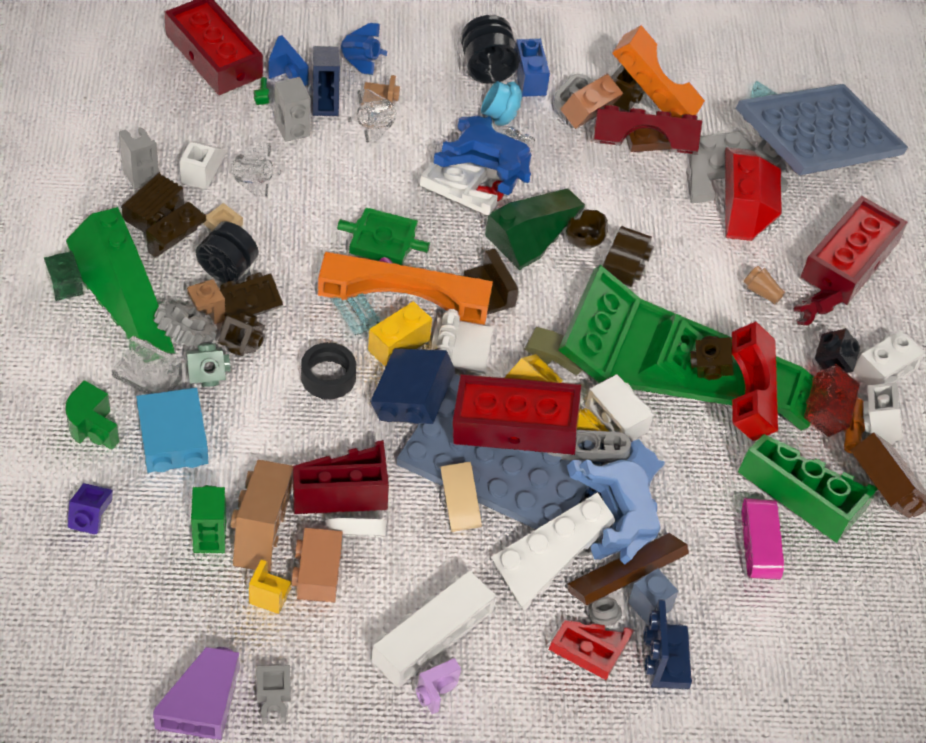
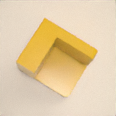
(268, 590)

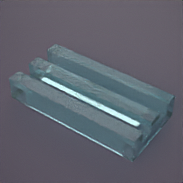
(367, 308)

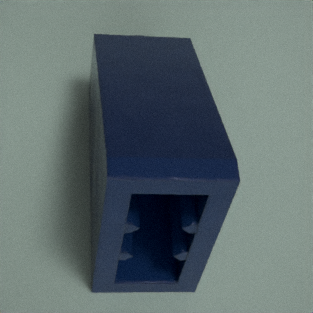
(326, 80)

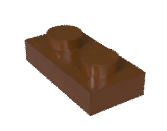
(647, 140)

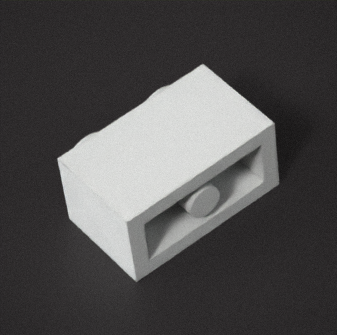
(619, 408)

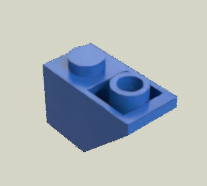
(533, 68)

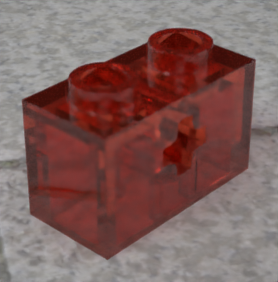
(832, 400)

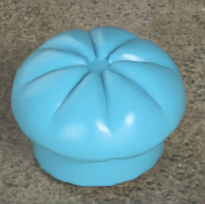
(502, 102)

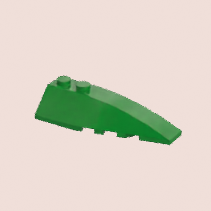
(117, 275)

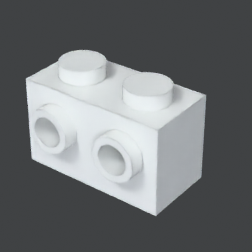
(889, 360)
(884, 412)

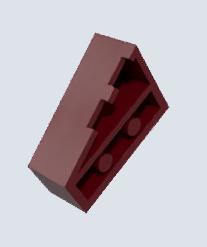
(342, 483)

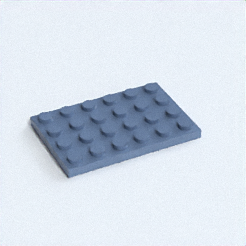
(821, 128)
(512, 482)

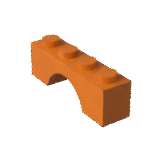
(639, 57)

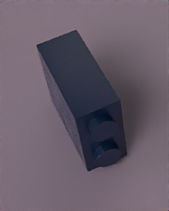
(413, 386)

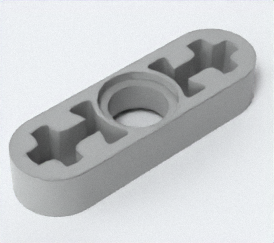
(608, 455)

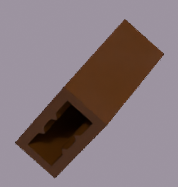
(891, 475)

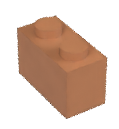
(585, 102)
(319, 565)

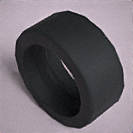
(328, 353)

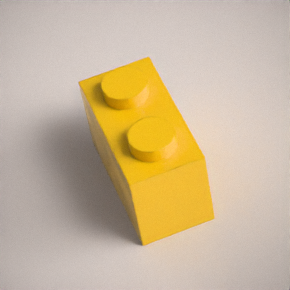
(402, 330)

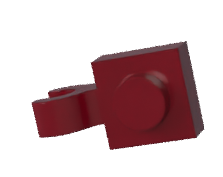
(821, 302)

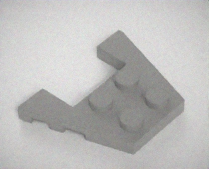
(710, 164)

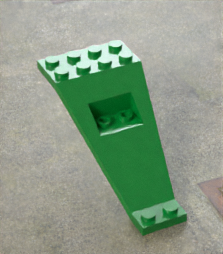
(652, 346)

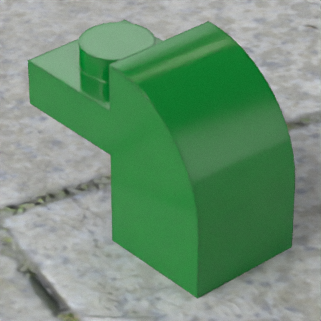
(86, 416)

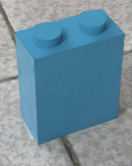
(172, 430)

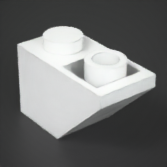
(200, 164)

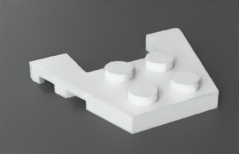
(460, 184)

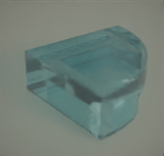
(761, 90)

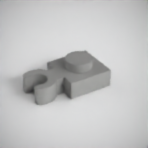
(273, 689)

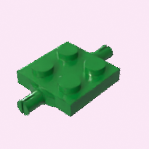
(383, 235)

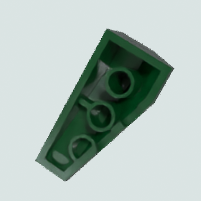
(530, 225)

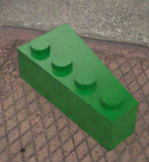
(806, 487)

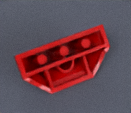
(750, 193)

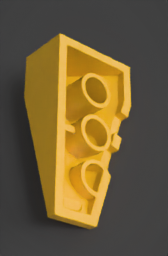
(536, 369)

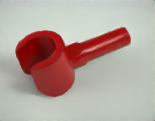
(492, 190)

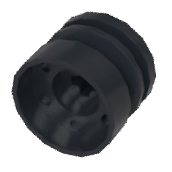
(489, 49)

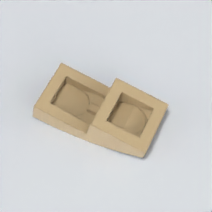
(461, 496)

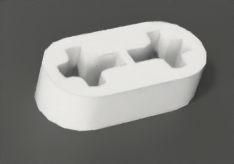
(358, 527)

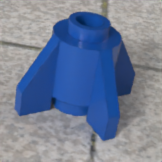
(362, 48)

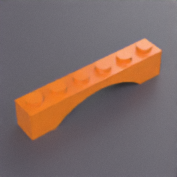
(349, 276)

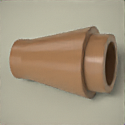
(763, 284)

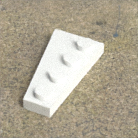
(541, 555)

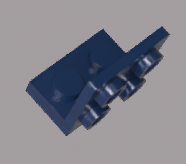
(668, 651)

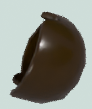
(588, 230)

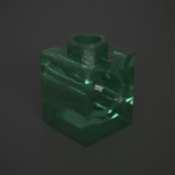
(63, 276)

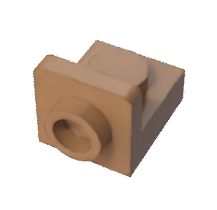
(389, 92)
(208, 299)

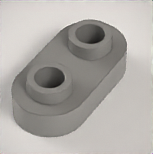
(571, 86)

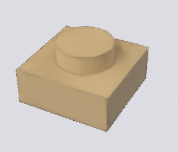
(221, 214)

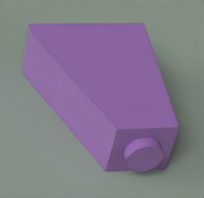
(201, 696)

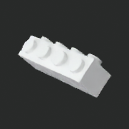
(432, 628)

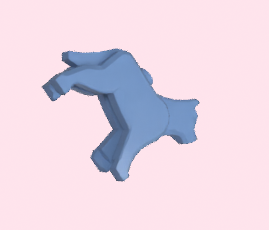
(627, 495)

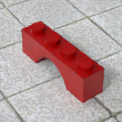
(756, 355)

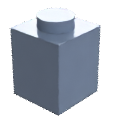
(648, 591)

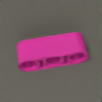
(762, 539)

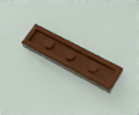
(617, 574)

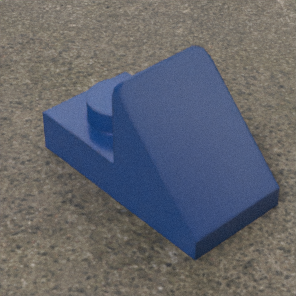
(286, 60)

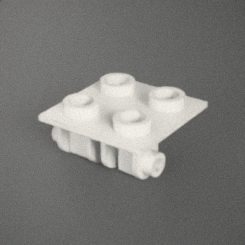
(465, 342)

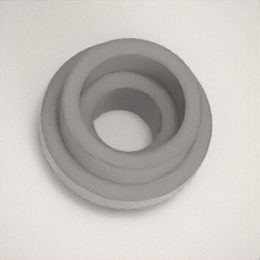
(605, 611)

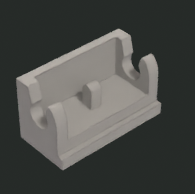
(138, 157)

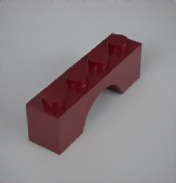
(615, 125)

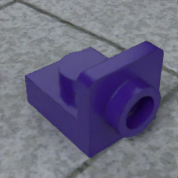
(87, 508)

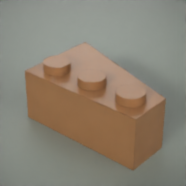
(260, 513)

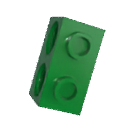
(208, 519)

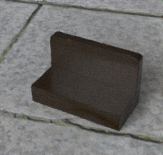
(504, 289)

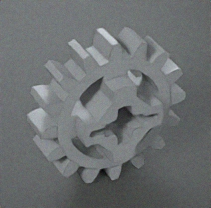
(185, 324)

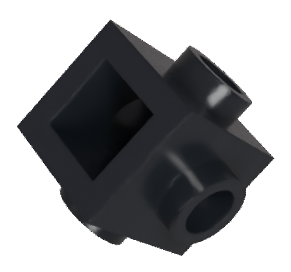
(838, 348)

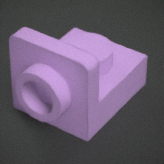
(437, 679)

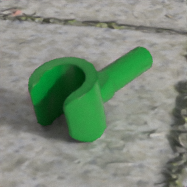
(261, 95)

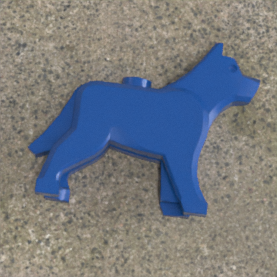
(489, 149)

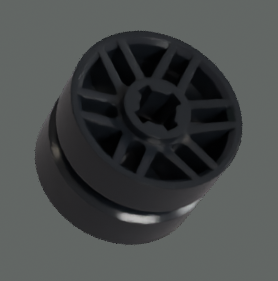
(227, 252)

